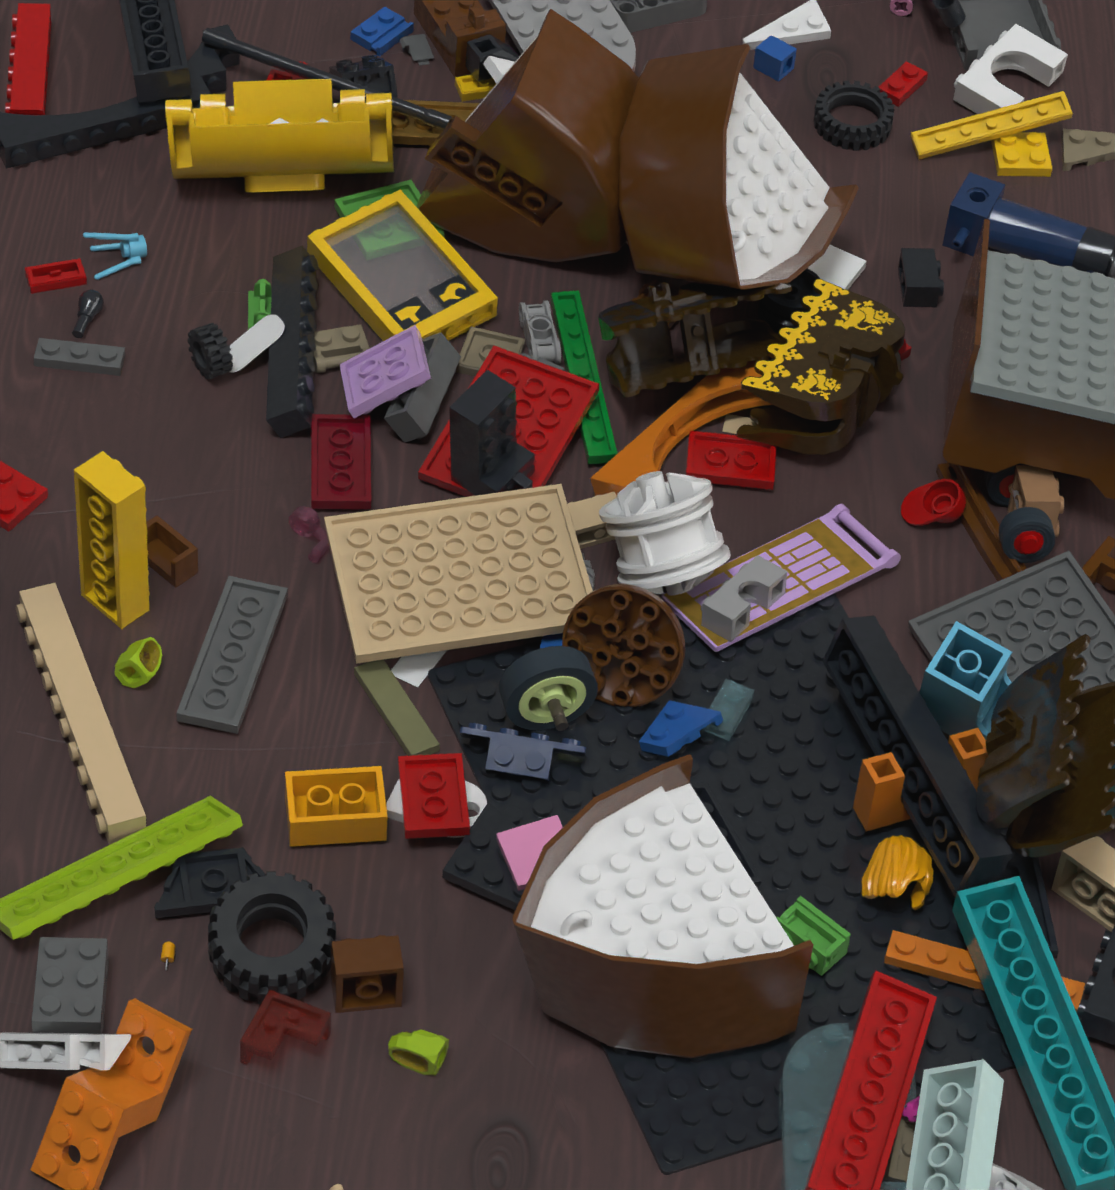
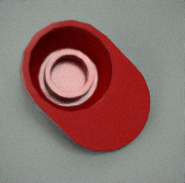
(934, 502)

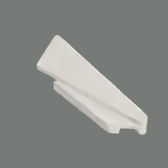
(60, 1050)

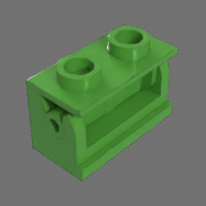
(806, 922)

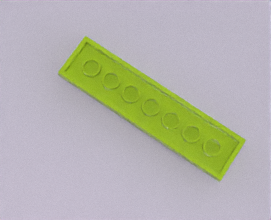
(115, 866)

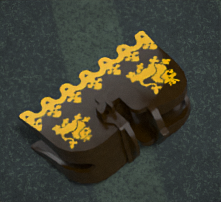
(826, 372)

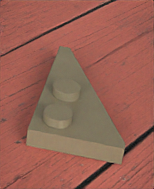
(1086, 147)

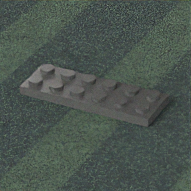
(232, 655)

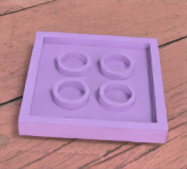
(384, 371)

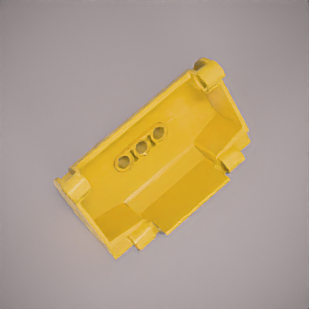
(281, 156)

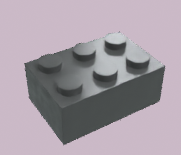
(70, 985)

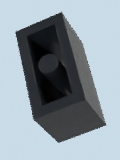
(919, 277)

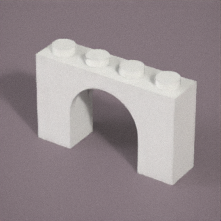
(1014, 50)

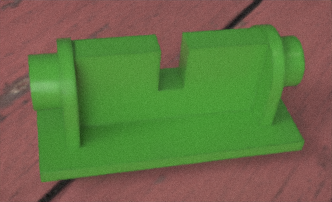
(259, 302)

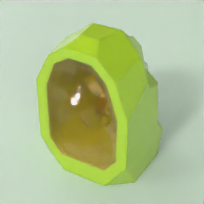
(139, 662)
(419, 1051)

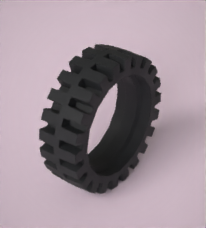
(849, 134)

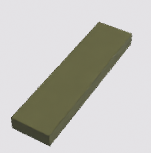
(396, 708)

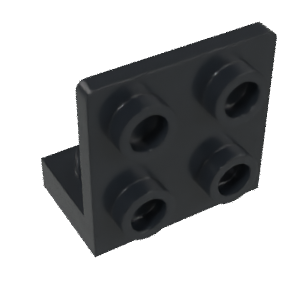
(369, 72)

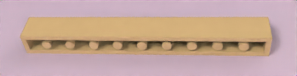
(81, 713)

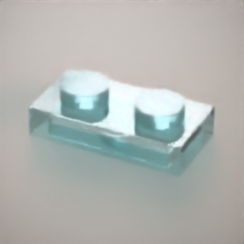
(732, 702)

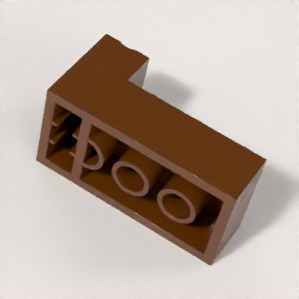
(455, 23)

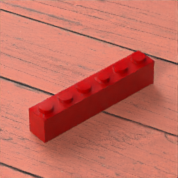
(29, 59)

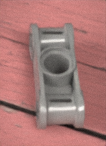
(540, 331)

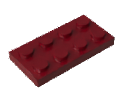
(340, 462)

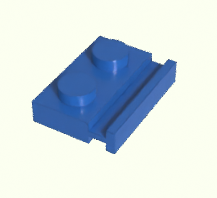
(381, 31)

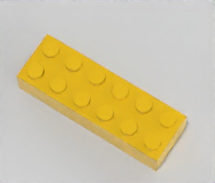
(112, 539)

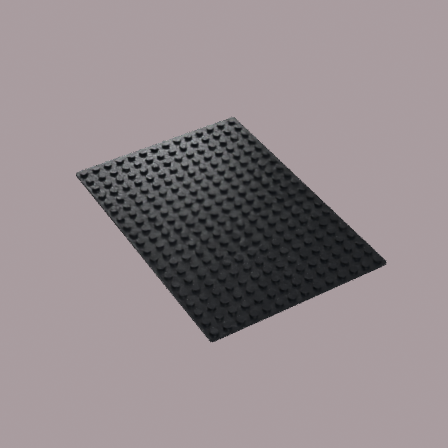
(790, 799)

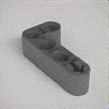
(652, 13)

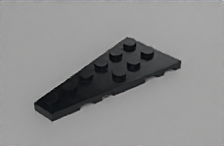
(480, 863)

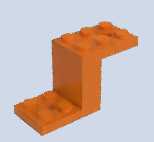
(108, 1104)

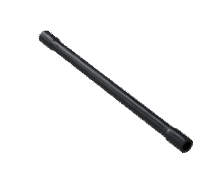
(225, 42)

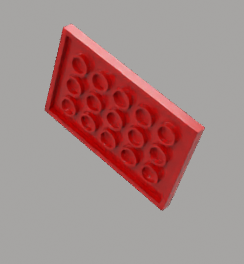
(547, 416)

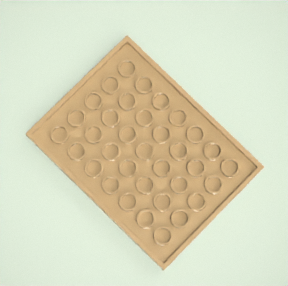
(457, 572)

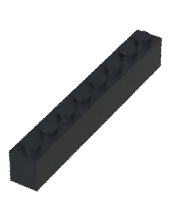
(292, 354)

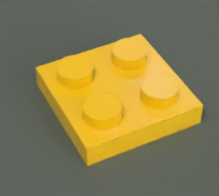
(1022, 155)

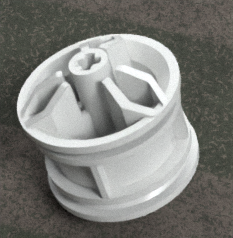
(665, 532)

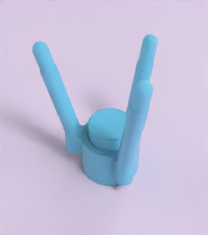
(132, 246)

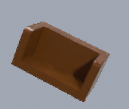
(170, 552)

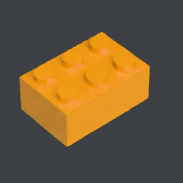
(335, 806)

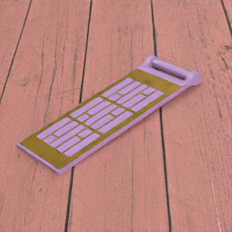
(817, 561)

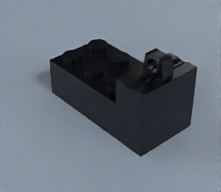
(485, 440)

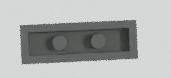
(79, 356)

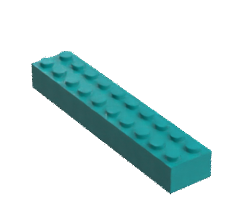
(1041, 1031)

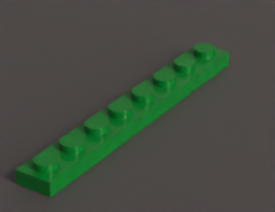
(580, 361)

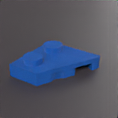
(677, 726)

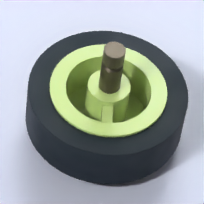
(548, 688)

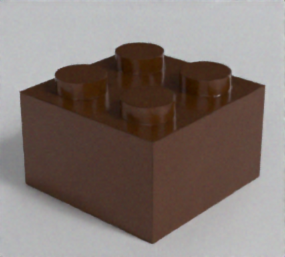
(366, 973)

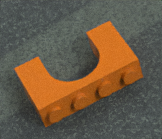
(882, 780)

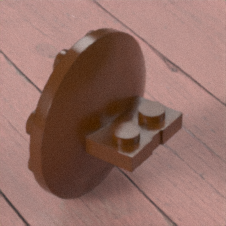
(629, 642)

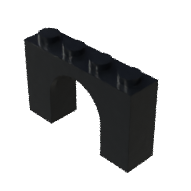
(1098, 1011)

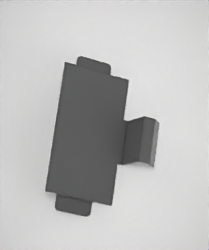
(418, 47)

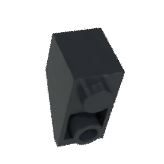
(478, 51)

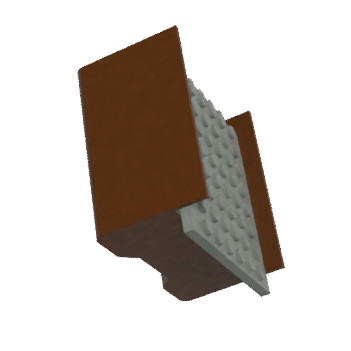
(1033, 369)

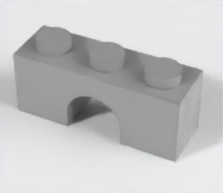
(729, 607)

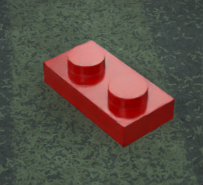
(903, 83)

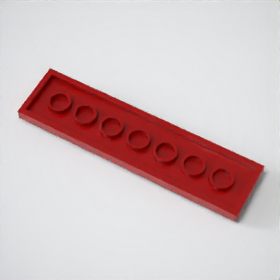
(872, 1087)

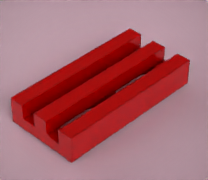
(55, 276)

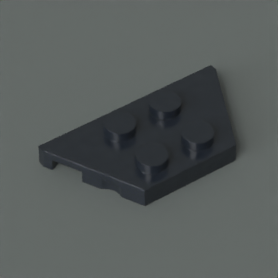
(201, 879)

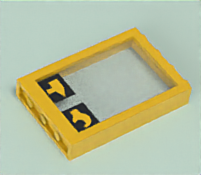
(401, 271)

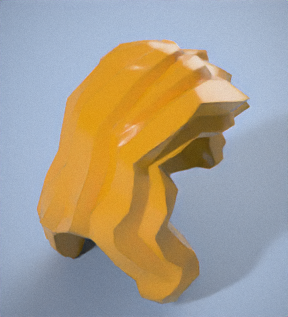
(894, 866)

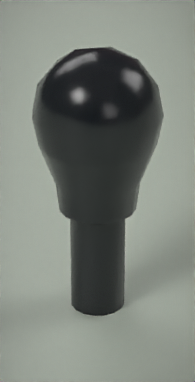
(89, 305)

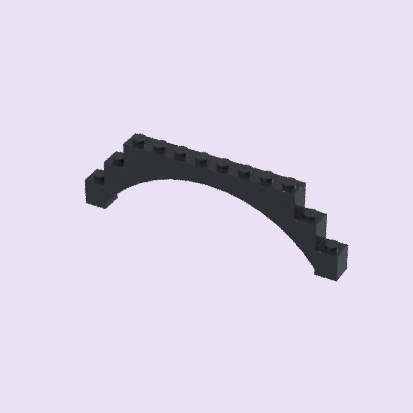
(45, 136)

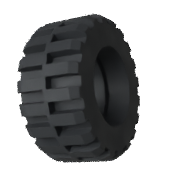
(271, 899)

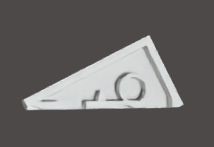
(798, 26)

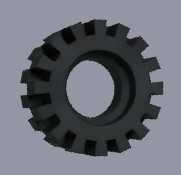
(210, 350)

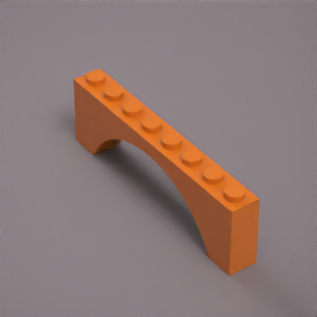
(706, 401)

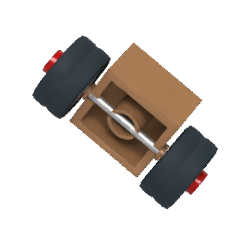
(1033, 510)

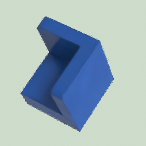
(774, 58)

